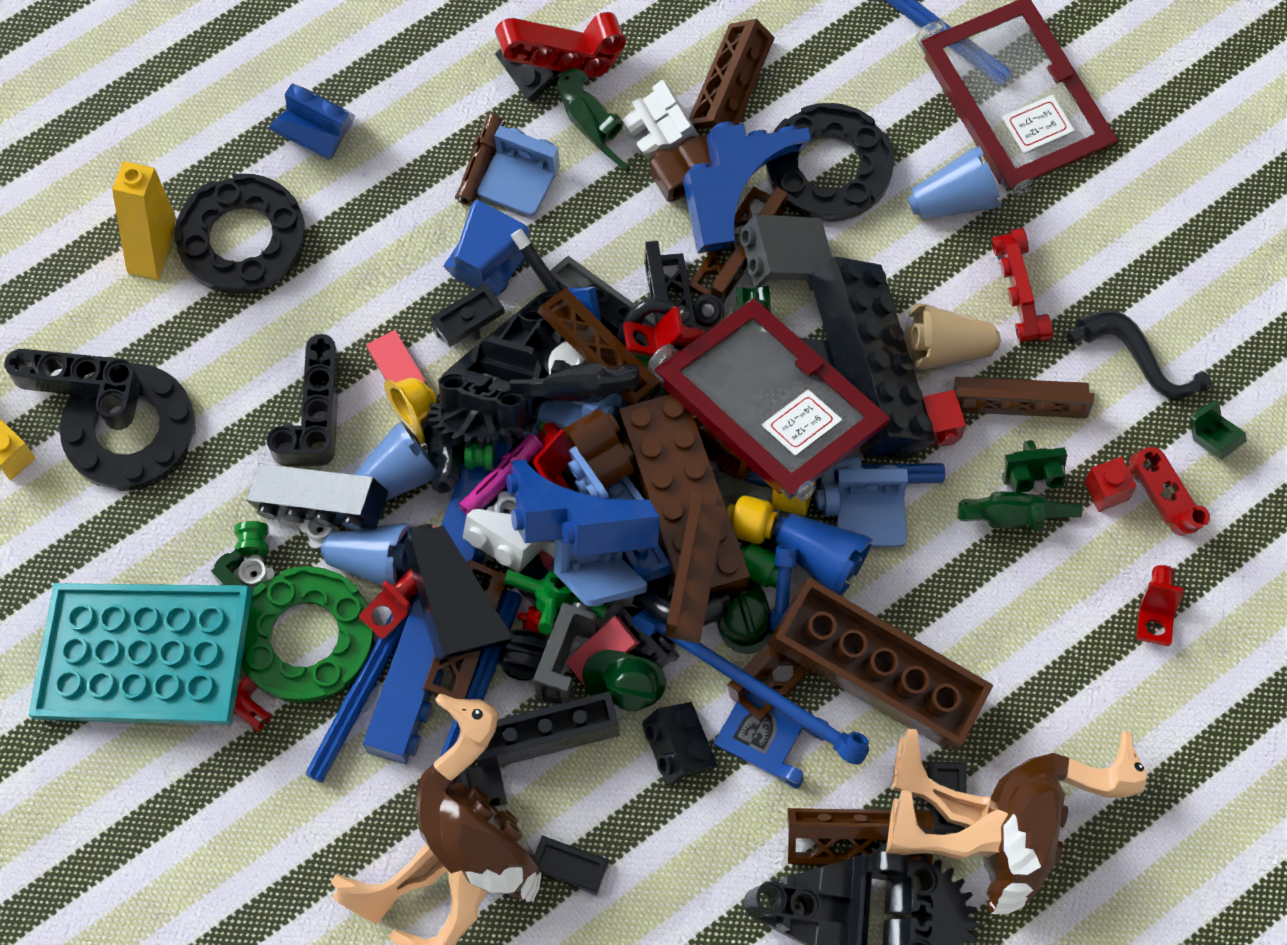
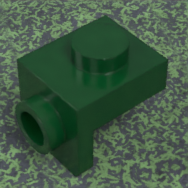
(1215, 431)
(225, 567)

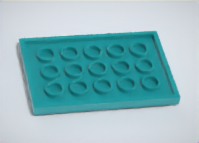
(141, 653)

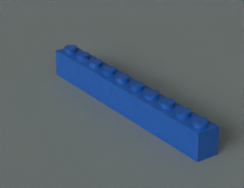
(402, 701)

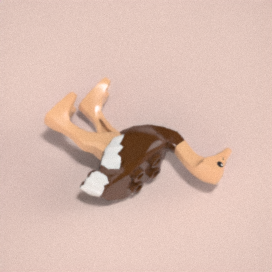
(1013, 826)
(461, 836)

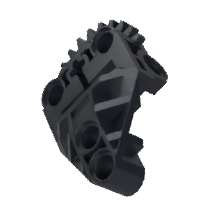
(486, 411)
(839, 903)

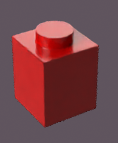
(946, 417)
(1110, 484)

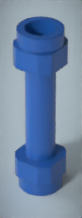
(785, 559)

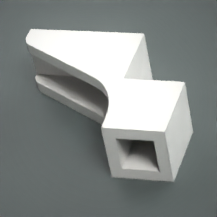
(495, 536)

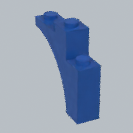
(715, 190)
(582, 520)

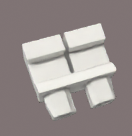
(663, 118)

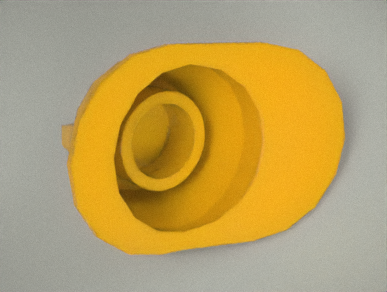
(411, 401)

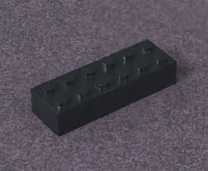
(873, 352)

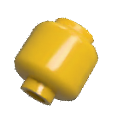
(752, 519)

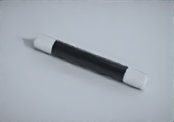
(535, 261)

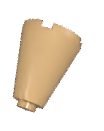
(947, 337)

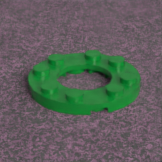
(327, 676)

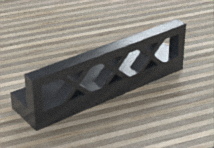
(661, 283)

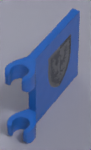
(764, 742)

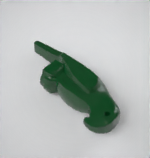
(589, 114)
(1015, 510)

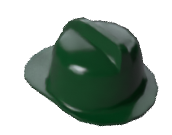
(746, 620)
(629, 678)

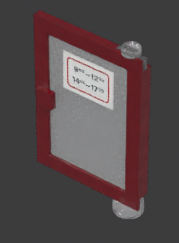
(1015, 93)
(769, 398)

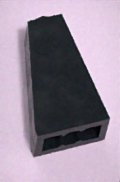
(452, 600)

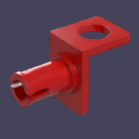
(666, 331)
(554, 456)
(395, 598)
(1159, 606)
(248, 708)

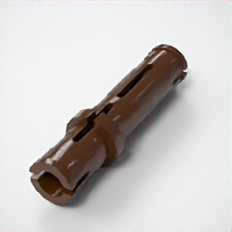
(484, 149)

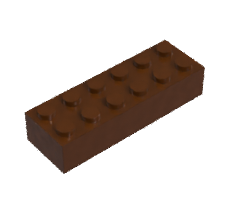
(668, 469)
(880, 665)

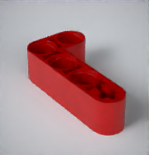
(563, 48)

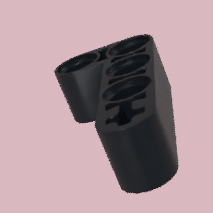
(34, 368)
(313, 401)

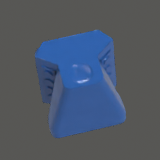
(312, 121)
(486, 249)

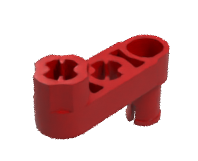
(1181, 512)

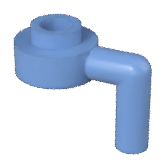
(828, 497)

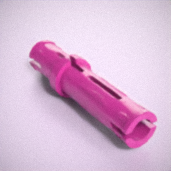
(496, 480)

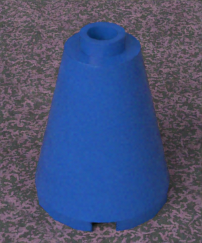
(824, 550)

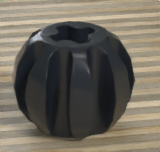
(522, 654)

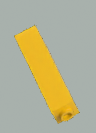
(143, 219)

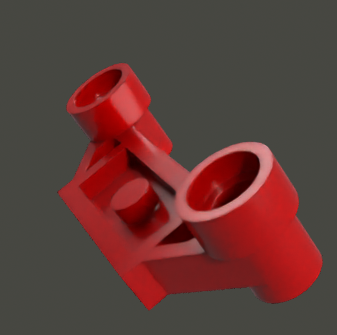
(1020, 294)

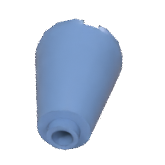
(957, 188)
(399, 462)
(369, 553)

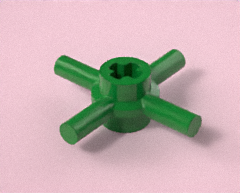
(549, 595)

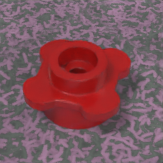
(531, 618)

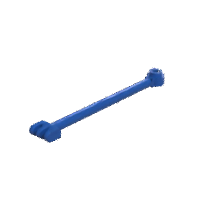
(850, 747)

